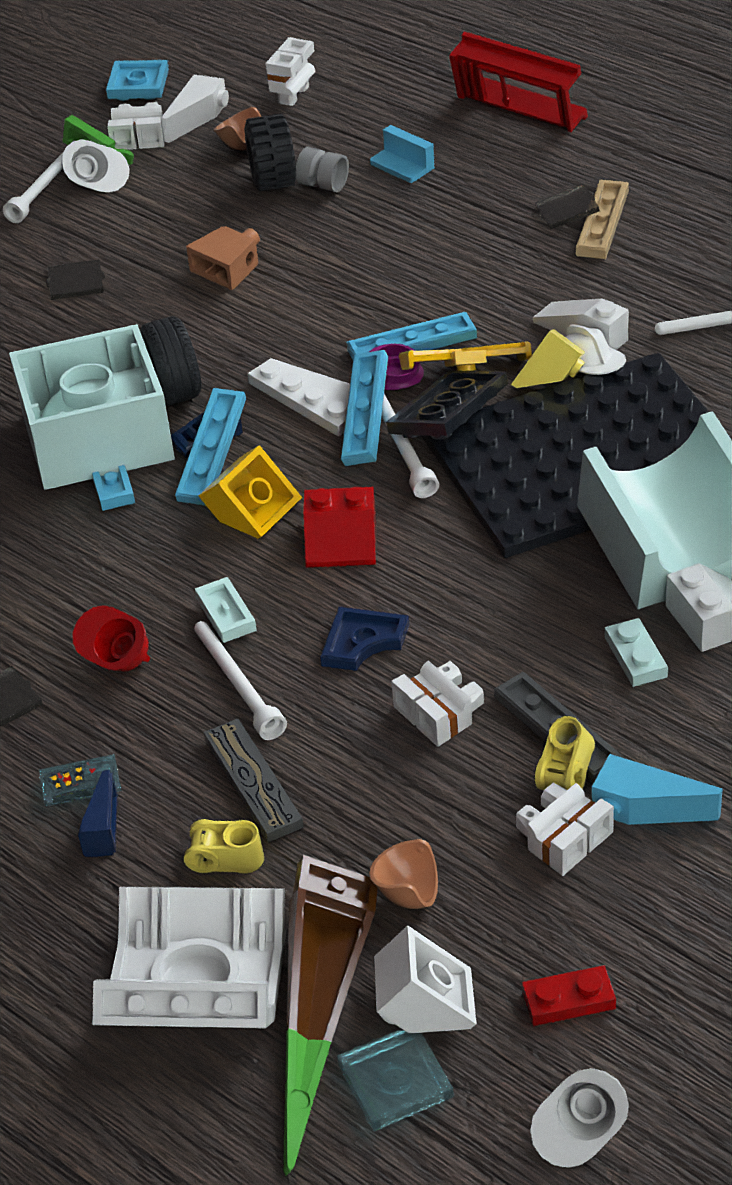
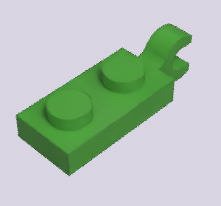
(77, 129)

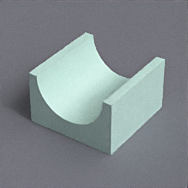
(663, 513)

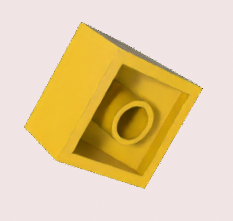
(251, 494)

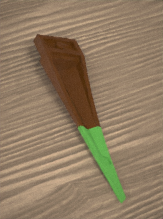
(326, 936)

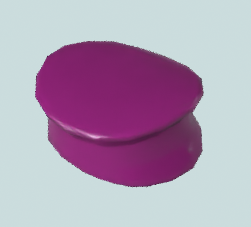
(395, 376)

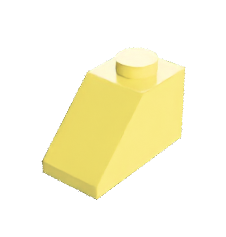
(551, 362)

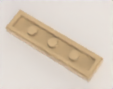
(601, 226)

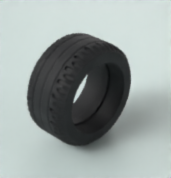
(172, 359)

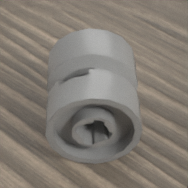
(322, 169)

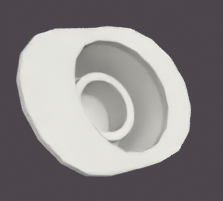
(95, 166)
(598, 355)
(579, 1117)

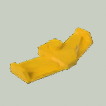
(465, 358)

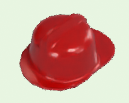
(111, 639)

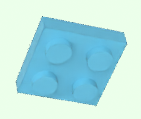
(137, 79)

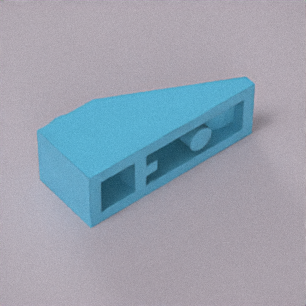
(654, 795)

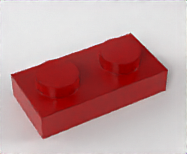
(569, 995)

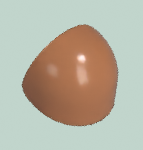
(232, 129)
(407, 874)

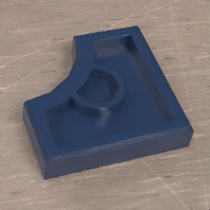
(360, 634)

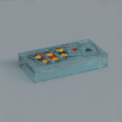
(75, 779)

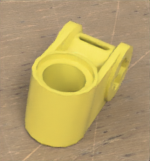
(564, 762)
(226, 846)

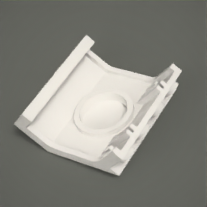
(195, 958)

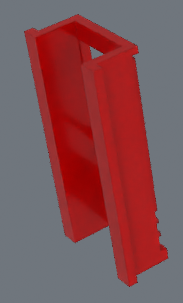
(543, 71)

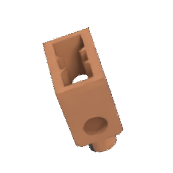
(224, 256)

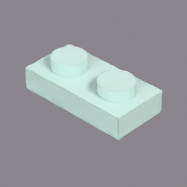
(225, 609)
(636, 652)

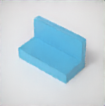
(404, 155)

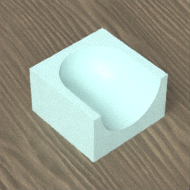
(92, 406)

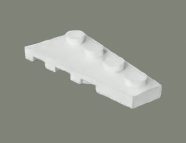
(304, 391)

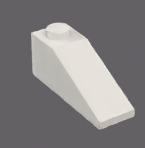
(194, 106)
(589, 313)

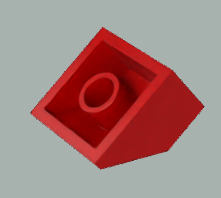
(339, 527)

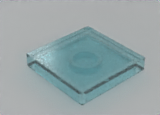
(394, 1077)

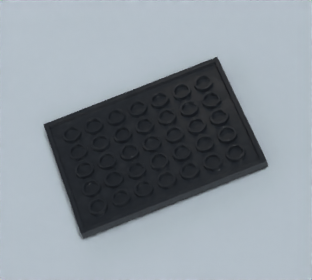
(525, 454)

